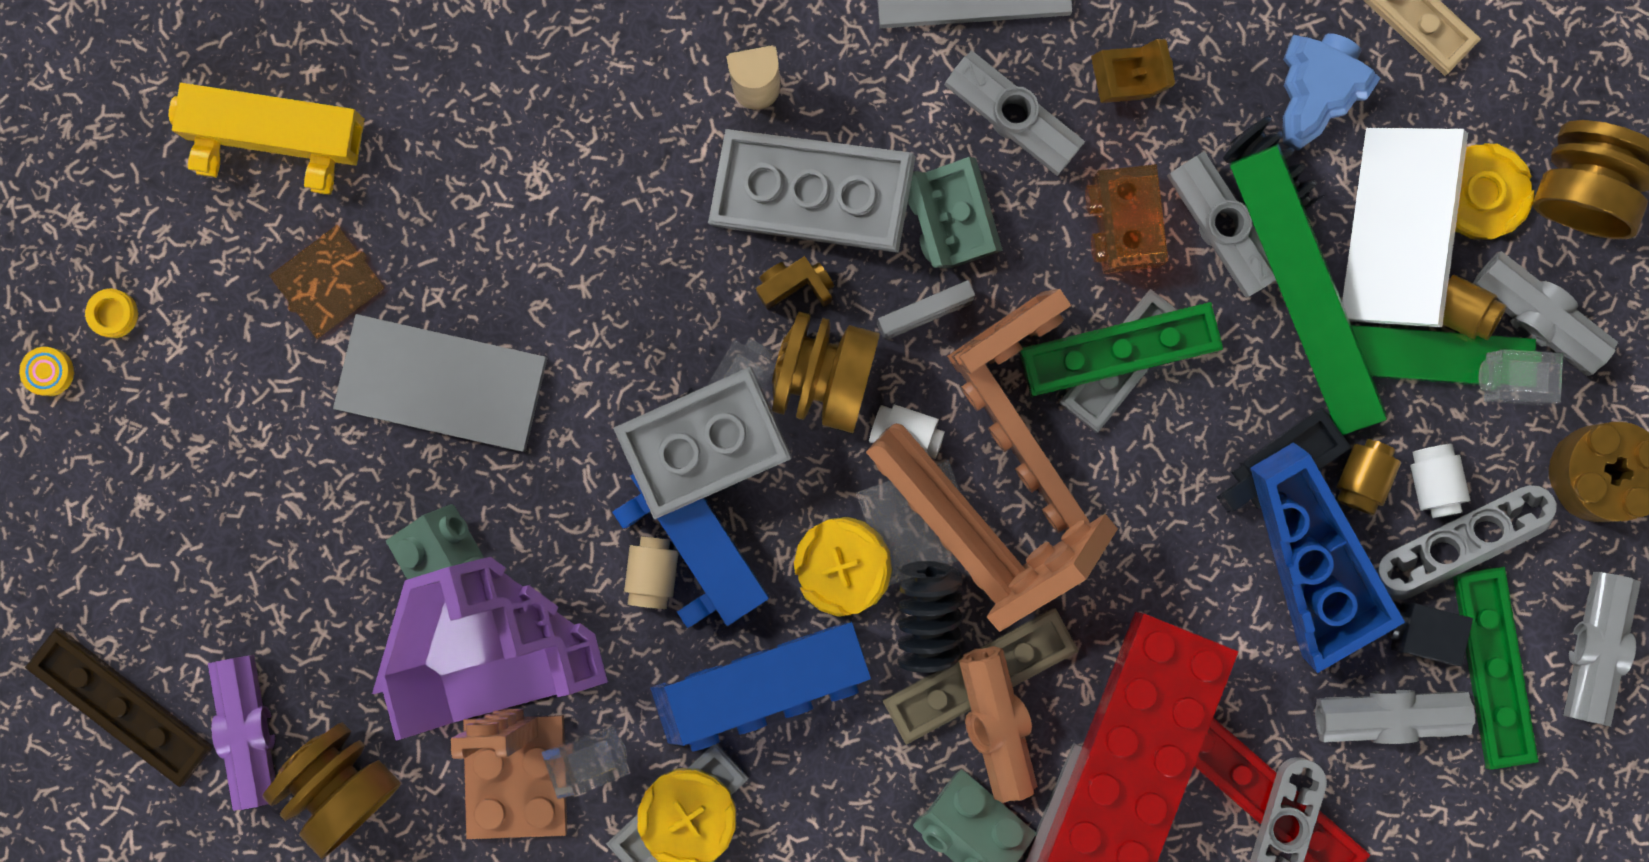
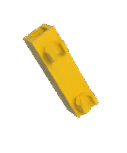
(267, 125)

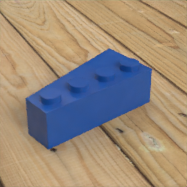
(1323, 569)
(760, 686)

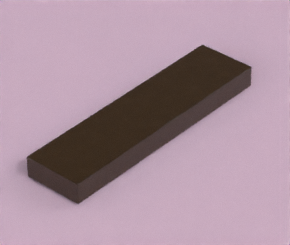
(119, 707)

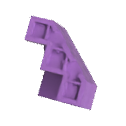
(478, 645)

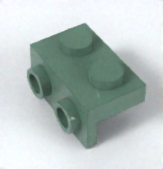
(953, 214)
(434, 543)
(973, 825)

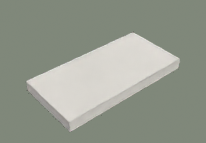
(1404, 226)

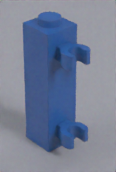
(710, 555)

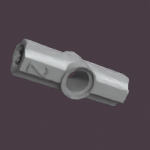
(990, 91)
(1205, 197)
(1547, 314)
(1602, 648)
(1394, 716)

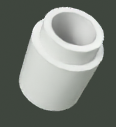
(919, 425)
(1439, 480)

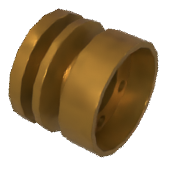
(1596, 180)
(824, 372)
(330, 789)

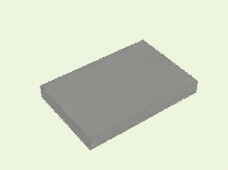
(702, 442)

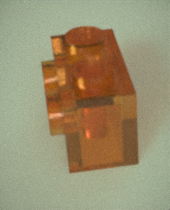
(1127, 219)

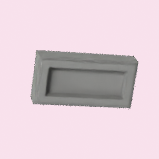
(926, 310)

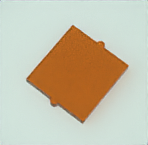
(327, 281)

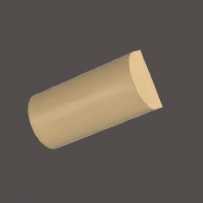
(755, 76)

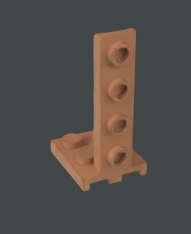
(1009, 431)
(963, 532)
(507, 776)

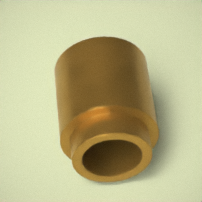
(1471, 309)
(1368, 476)

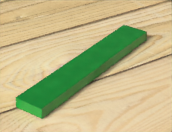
(1308, 290)

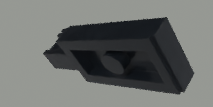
(1314, 434)

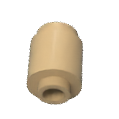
(651, 573)

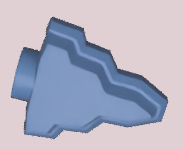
(1322, 85)

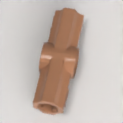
(998, 724)

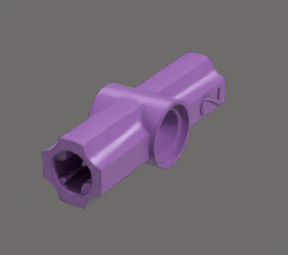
(242, 730)

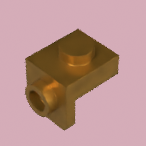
(1133, 72)
(783, 281)

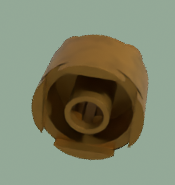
(1580, 478)

